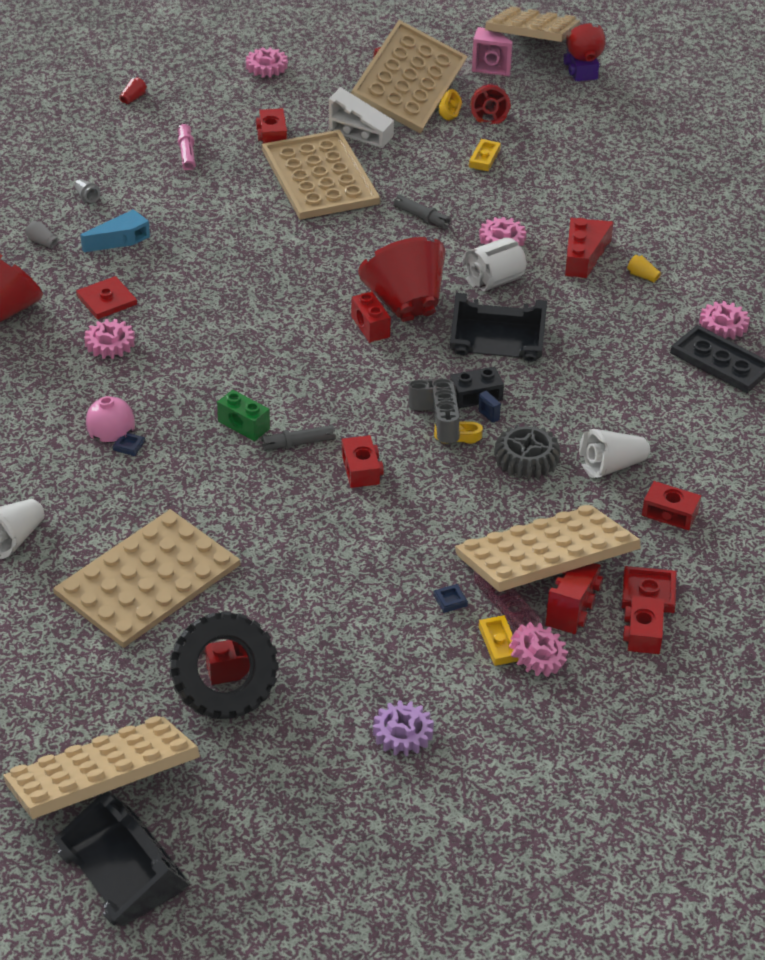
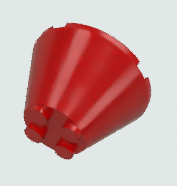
(406, 276)
(16, 290)

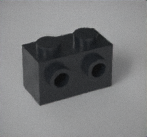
(472, 383)

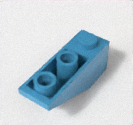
(115, 233)

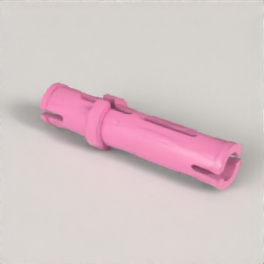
(186, 144)

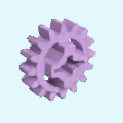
(403, 728)

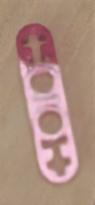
(505, 601)

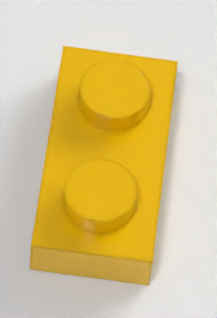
(484, 155)
(497, 639)

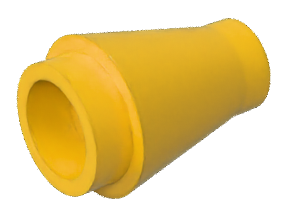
(642, 268)

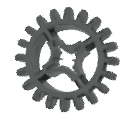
(527, 451)

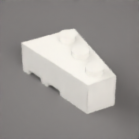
(359, 119)

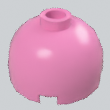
(109, 419)

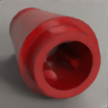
(133, 90)

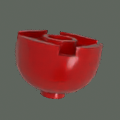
(586, 42)
(490, 100)

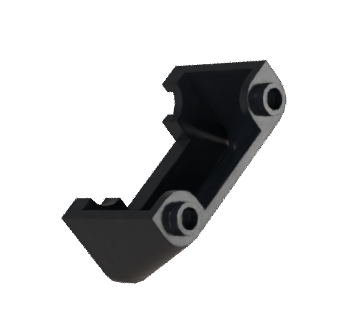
(498, 329)
(120, 859)

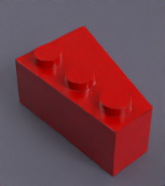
(586, 244)
(572, 597)

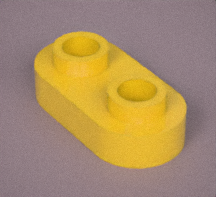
(450, 105)
(469, 432)

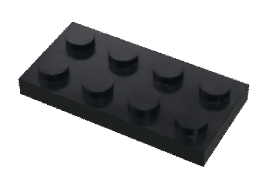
(720, 358)

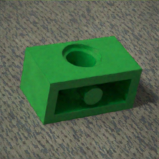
(243, 415)

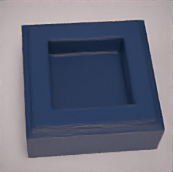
(489, 407)
(129, 445)
(450, 598)

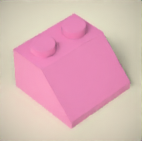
(491, 53)

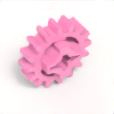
(266, 62)
(500, 229)
(724, 320)
(109, 338)
(538, 649)

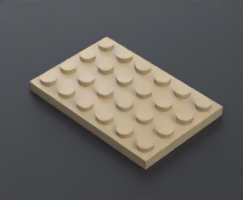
(533, 24)
(409, 76)
(320, 174)
(546, 547)
(146, 577)
(99, 766)

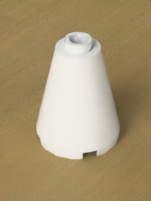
(611, 451)
(17, 523)

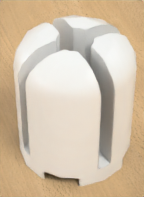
(495, 263)

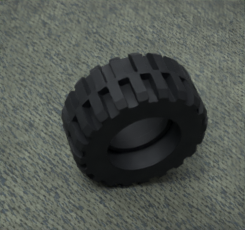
(261, 658)

